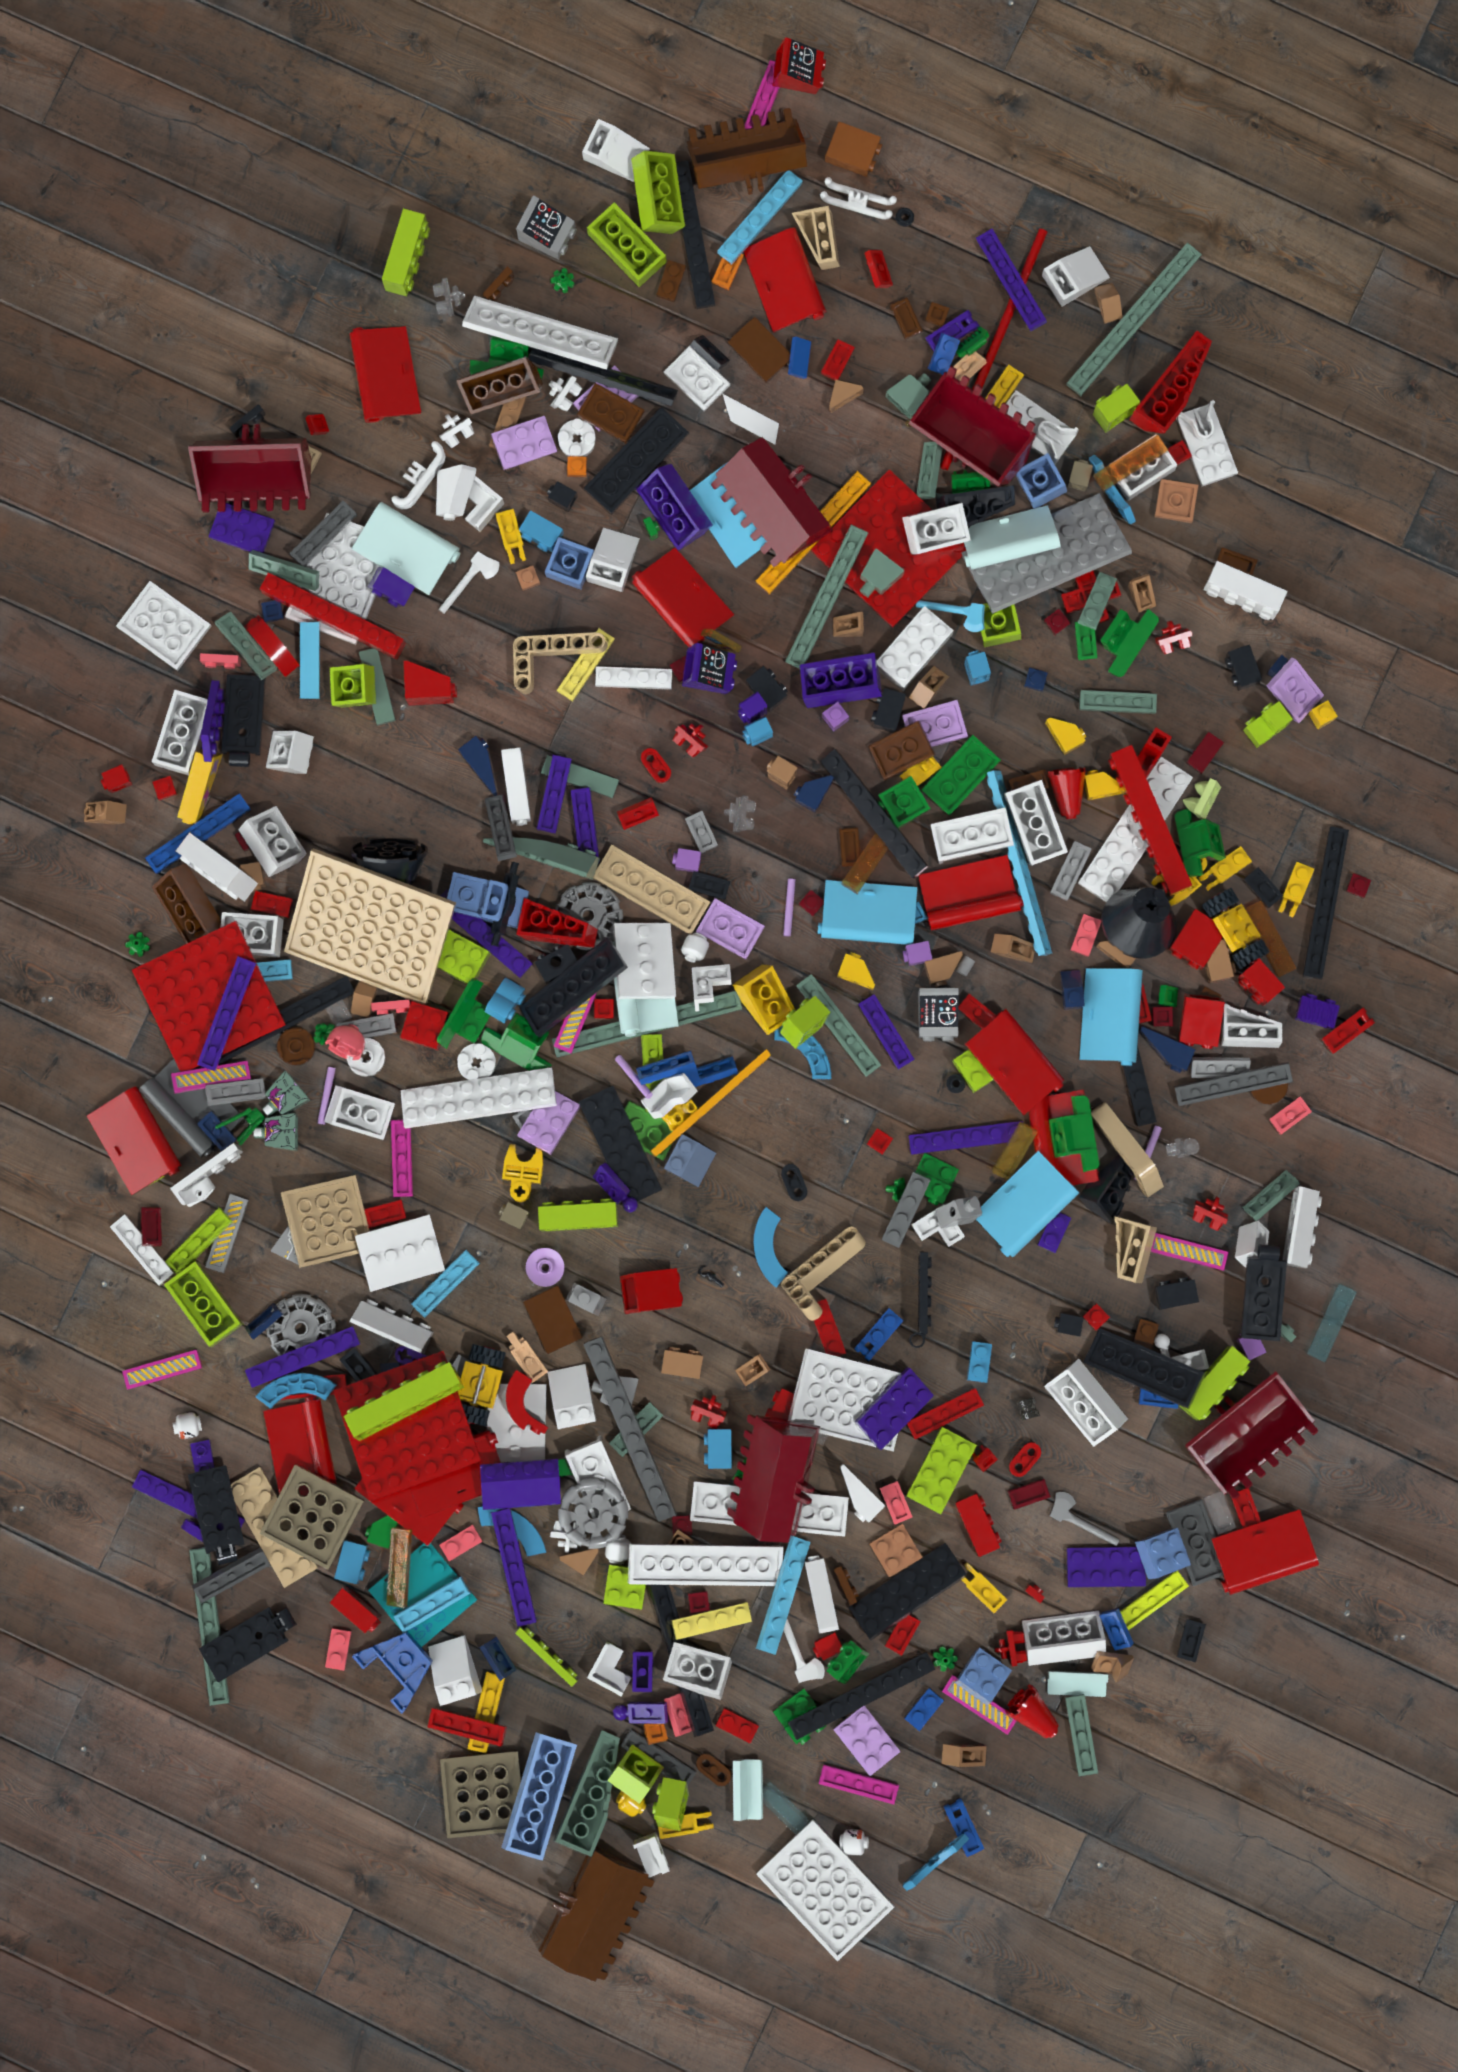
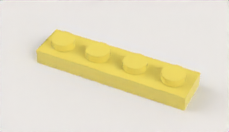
(711, 1620)

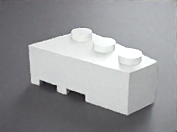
(1249, 1030)

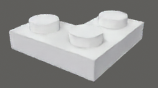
(930, 1224)

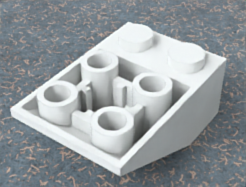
(612, 149)
(1074, 275)
(612, 559)

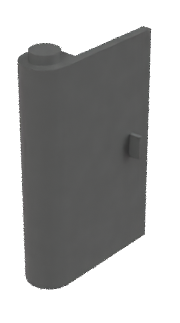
(186, 1109)

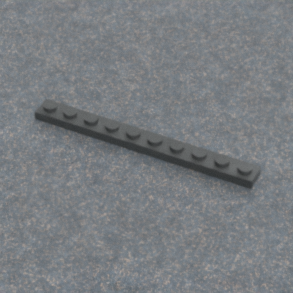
(630, 1428)

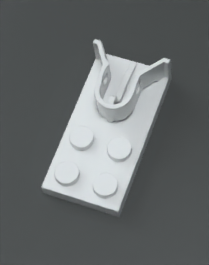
(1051, 433)
(1206, 444)
(972, 835)
(188, 1188)
(594, 1462)

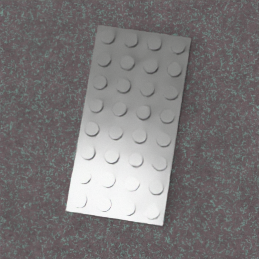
(1087, 541)

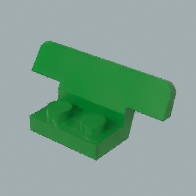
(501, 352)
(1126, 638)
(1198, 841)
(467, 1017)
(517, 1044)
(1076, 1134)

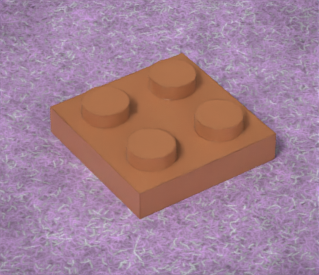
(1176, 501)
(895, 1550)

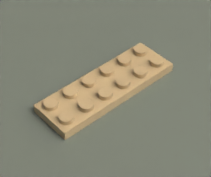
(651, 890)
(255, 1501)

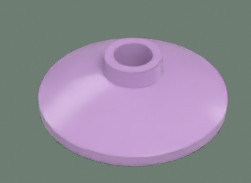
(534, 1267)

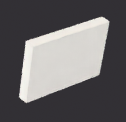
(697, 378)

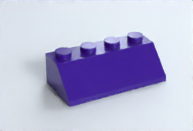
(674, 506)
(840, 680)
(520, 1484)

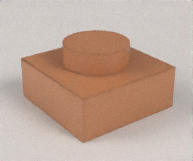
(528, 578)

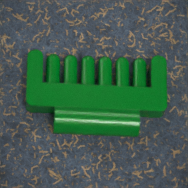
(973, 344)

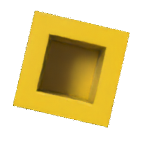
(1322, 714)

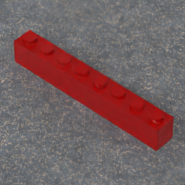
(332, 616)
(1150, 820)

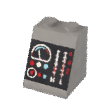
(545, 228)
(938, 1013)

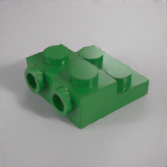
(904, 802)
(941, 1176)
(847, 1662)
(794, 1707)

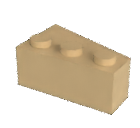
(820, 235)
(1133, 1248)

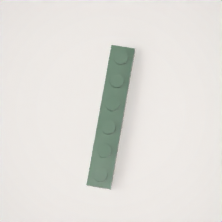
(841, 1028)

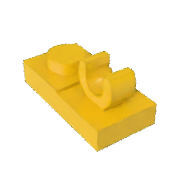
(922, 771)

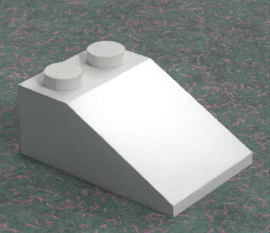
(936, 529)
(260, 931)
(359, 1112)
(571, 1396)
(863, 1500)
(698, 1670)
(453, 1671)

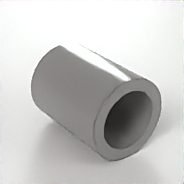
(964, 965)

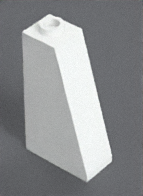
(516, 786)
(821, 1594)

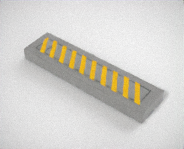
(224, 1243)

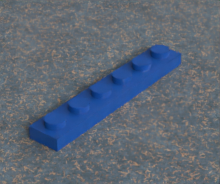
(202, 830)

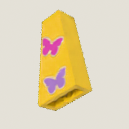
(198, 787)

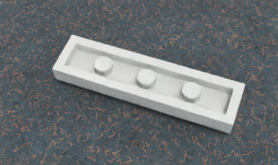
(633, 677)
(145, 1255)

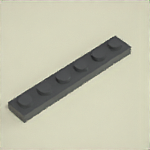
(1233, 1084)

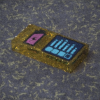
(721, 640)

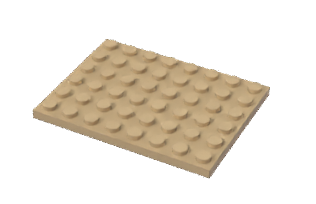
(369, 926)

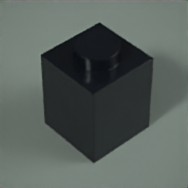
(562, 496)
(1068, 1324)

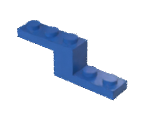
(685, 1064)

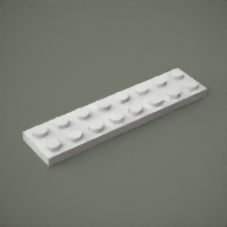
(540, 332)
(1124, 843)
(478, 1098)
(823, 1516)
(704, 1564)

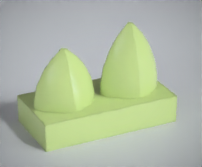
(1208, 792)

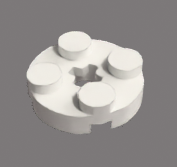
(587, 438)
(476, 1051)
(373, 1066)

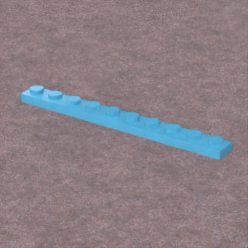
(1021, 870)

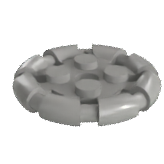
(592, 904)
(308, 1318)
(604, 1517)

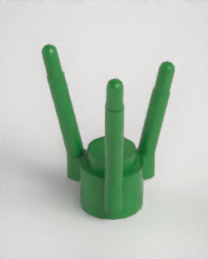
(253, 1118)

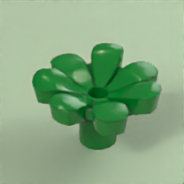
(562, 283)
(140, 947)
(322, 1032)
(897, 1189)
(945, 1654)

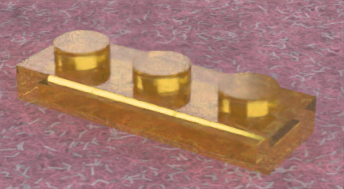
(1014, 1151)

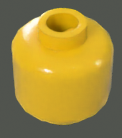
(630, 1806)

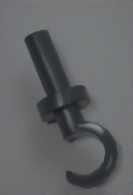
(712, 1277)

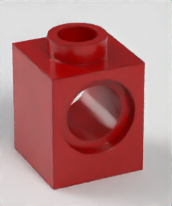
(116, 779)
(827, 1646)

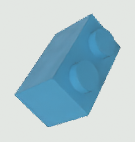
(540, 531)
(977, 667)
(979, 1362)
(719, 1449)
(352, 1561)

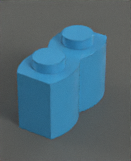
(757, 732)
(505, 1000)

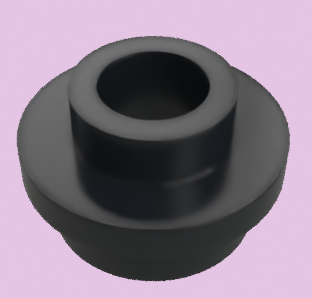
(904, 211)
(951, 1088)

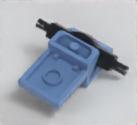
(489, 900)

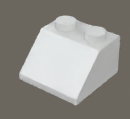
(290, 752)

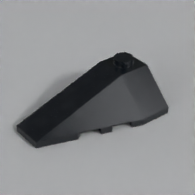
(980, 502)
(1107, 1194)

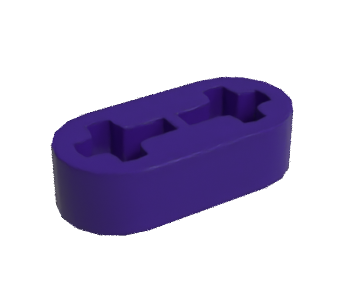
(414, 1354)
(192, 1528)

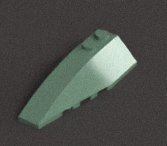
(556, 855)
(590, 1800)

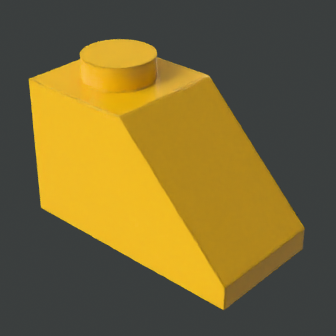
(1066, 734)
(1101, 785)
(855, 971)

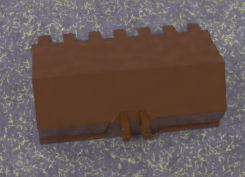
(747, 152)
(594, 1915)

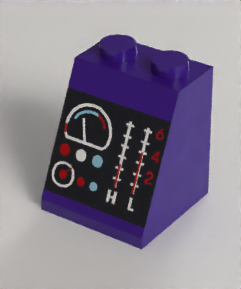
(709, 669)

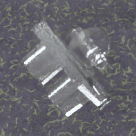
(446, 306)
(737, 814)
(1183, 1147)

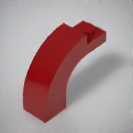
(271, 645)
(1153, 750)
(515, 1403)

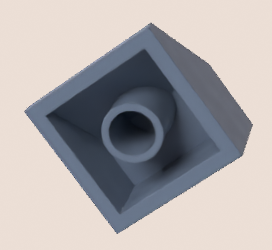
(690, 1160)

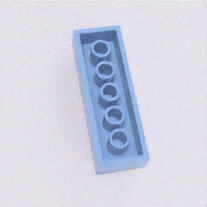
(539, 1796)

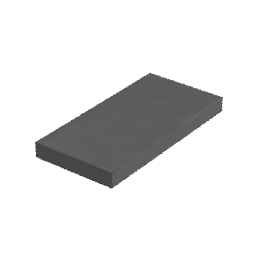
(1196, 1535)

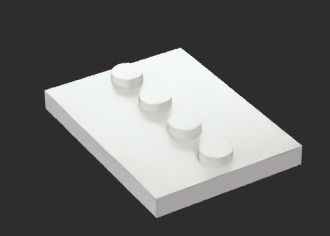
(163, 625)
(649, 960)
(399, 1253)
(513, 1442)

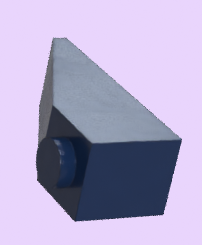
(478, 758)
(1171, 1052)

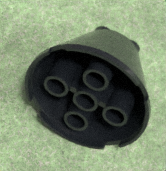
(391, 857)
(1139, 921)

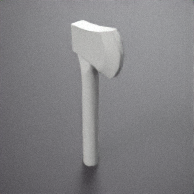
(481, 563)
(804, 1672)

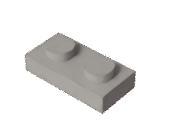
(701, 832)

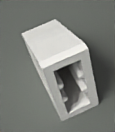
(453, 490)

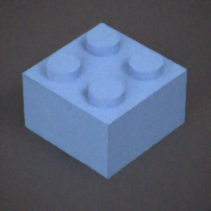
(1041, 481)
(569, 563)
(1163, 1553)
(983, 1676)

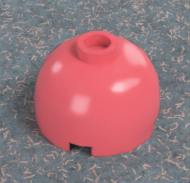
(346, 1041)

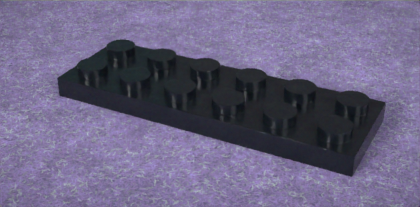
(636, 461)
(573, 987)
(620, 1143)
(1144, 1368)
(908, 1591)

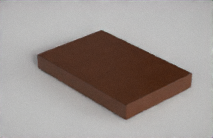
(760, 349)
(610, 413)
(901, 750)
(552, 1319)

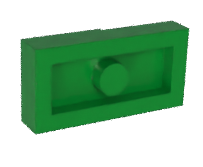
(969, 481)
(1085, 642)

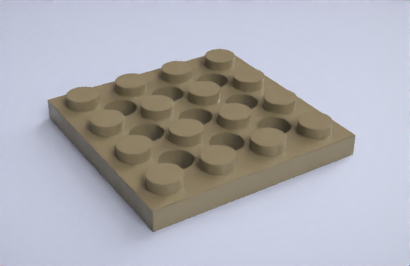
(307, 1547)
(451, 1787)

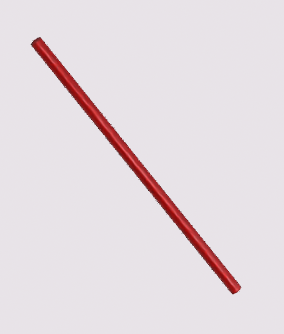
(1003, 325)

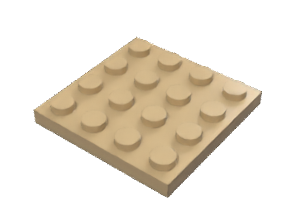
(325, 1220)

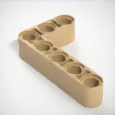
(550, 650)
(1128, 1148)
(818, 1268)

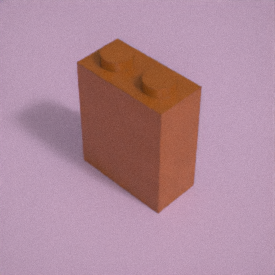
(853, 149)

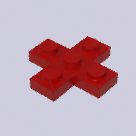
(1077, 599)

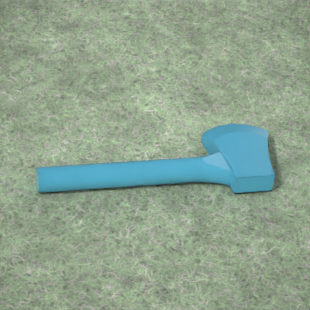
(974, 613)

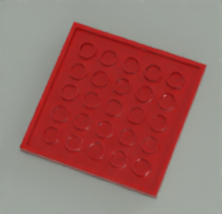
(881, 516)
(188, 988)
(416, 1447)

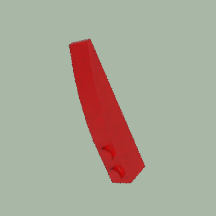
(1173, 388)

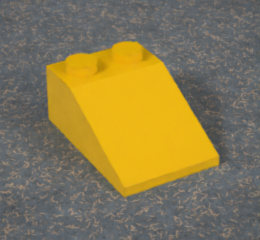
(764, 997)

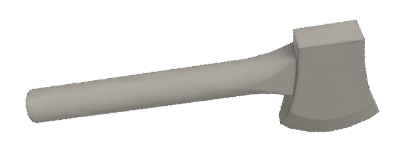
(1060, 1511)

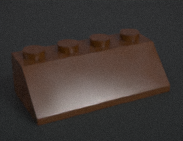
(500, 385)
(186, 903)

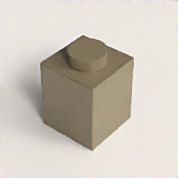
(1080, 475)
(513, 1215)

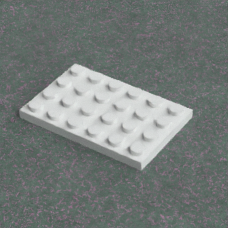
(341, 579)
(836, 1392)
(825, 1890)

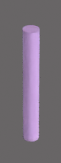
(789, 907)
(633, 1076)
(326, 1095)
(1152, 1141)

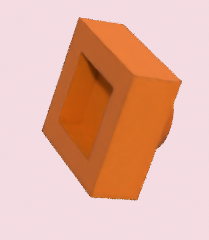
(577, 466)
(655, 1733)

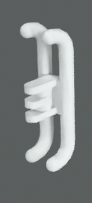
(857, 200)
(421, 478)

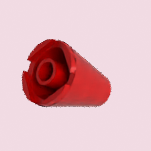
(1068, 790)
(1032, 1712)

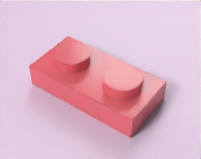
(227, 661)
(1086, 935)
(383, 1007)
(1290, 1115)
(896, 1502)
(461, 1543)
(338, 1649)
(678, 1715)

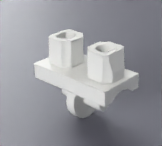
(560, 400)
(463, 426)
(559, 1532)

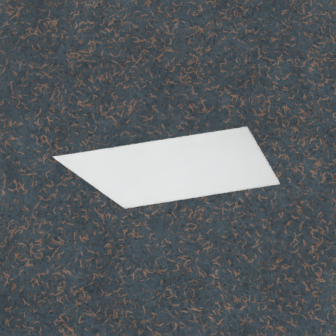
(751, 420)

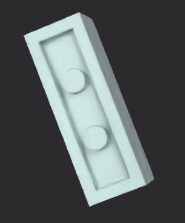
(1077, 1683)
(747, 1789)

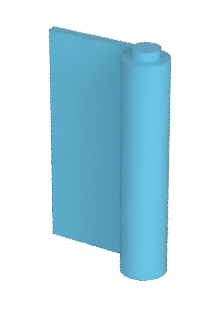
(726, 526)
(873, 915)
(1111, 1015)
(1026, 1204)

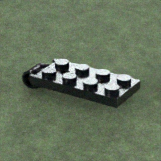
(243, 711)
(924, 1299)
(1261, 1302)
(216, 1505)
(241, 1647)

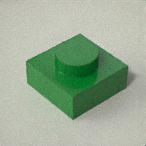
(651, 527)
(1168, 996)

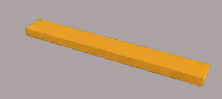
(832, 512)
(710, 1103)

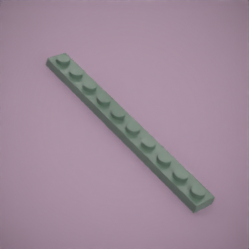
(1133, 319)
(686, 1014)

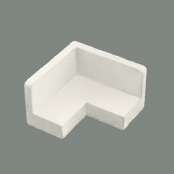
(486, 503)
(707, 977)
(668, 1093)
(1248, 1241)
(606, 1674)
(651, 1854)

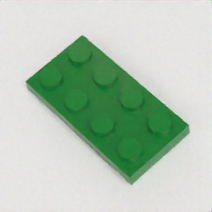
(961, 775)

